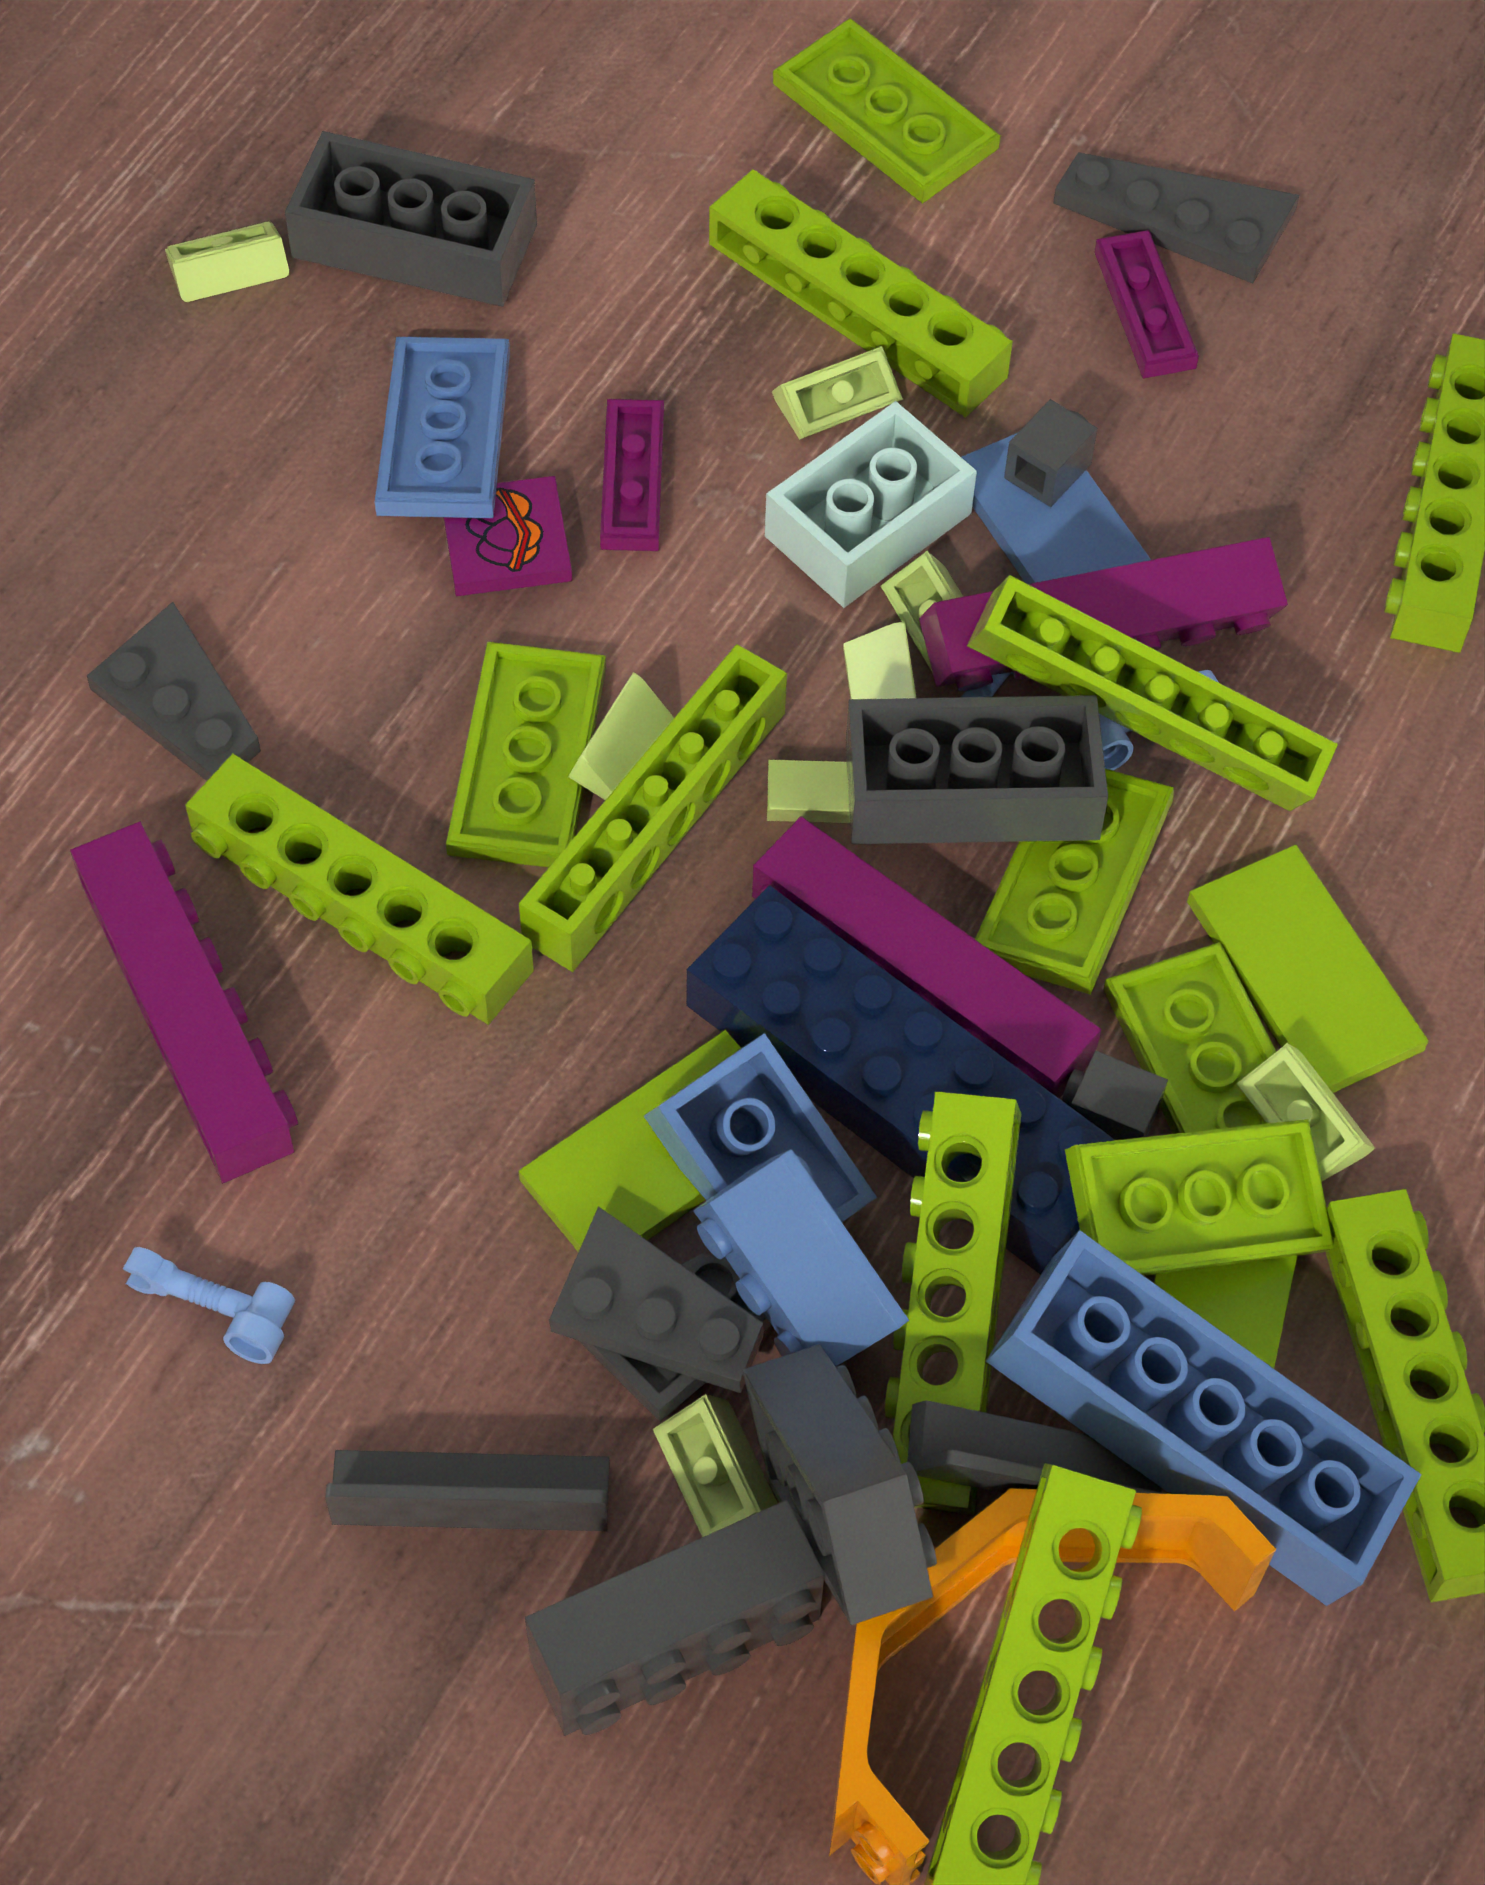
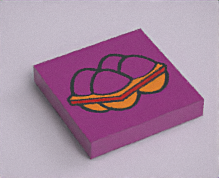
(517, 546)

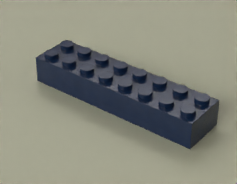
(879, 1055)

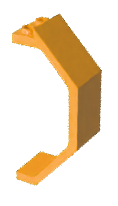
(1173, 1528)

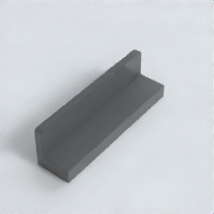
(1005, 1451)
(469, 1490)

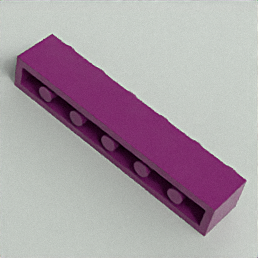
(1146, 600)
(929, 955)
(183, 1001)

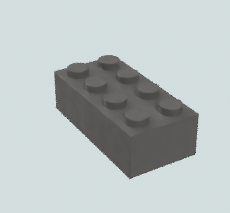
(412, 218)
(975, 769)
(842, 1482)
(676, 1619)

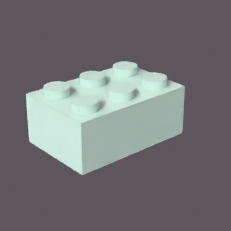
(869, 503)

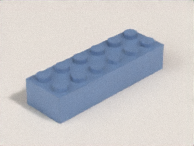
(1204, 1415)

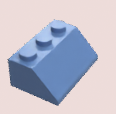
(798, 1261)

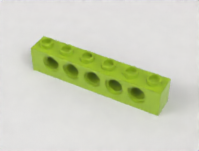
(860, 292)
(1447, 511)
(1152, 694)
(245, 798)
(653, 808)
(955, 1127)
(1389, 1230)
(978, 1791)

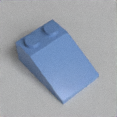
(748, 1114)

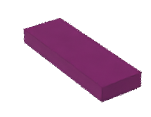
(1146, 304)
(632, 475)

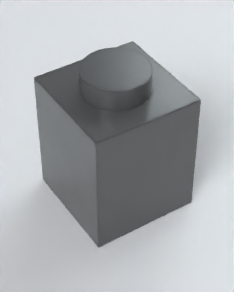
(1050, 452)
(1116, 1096)

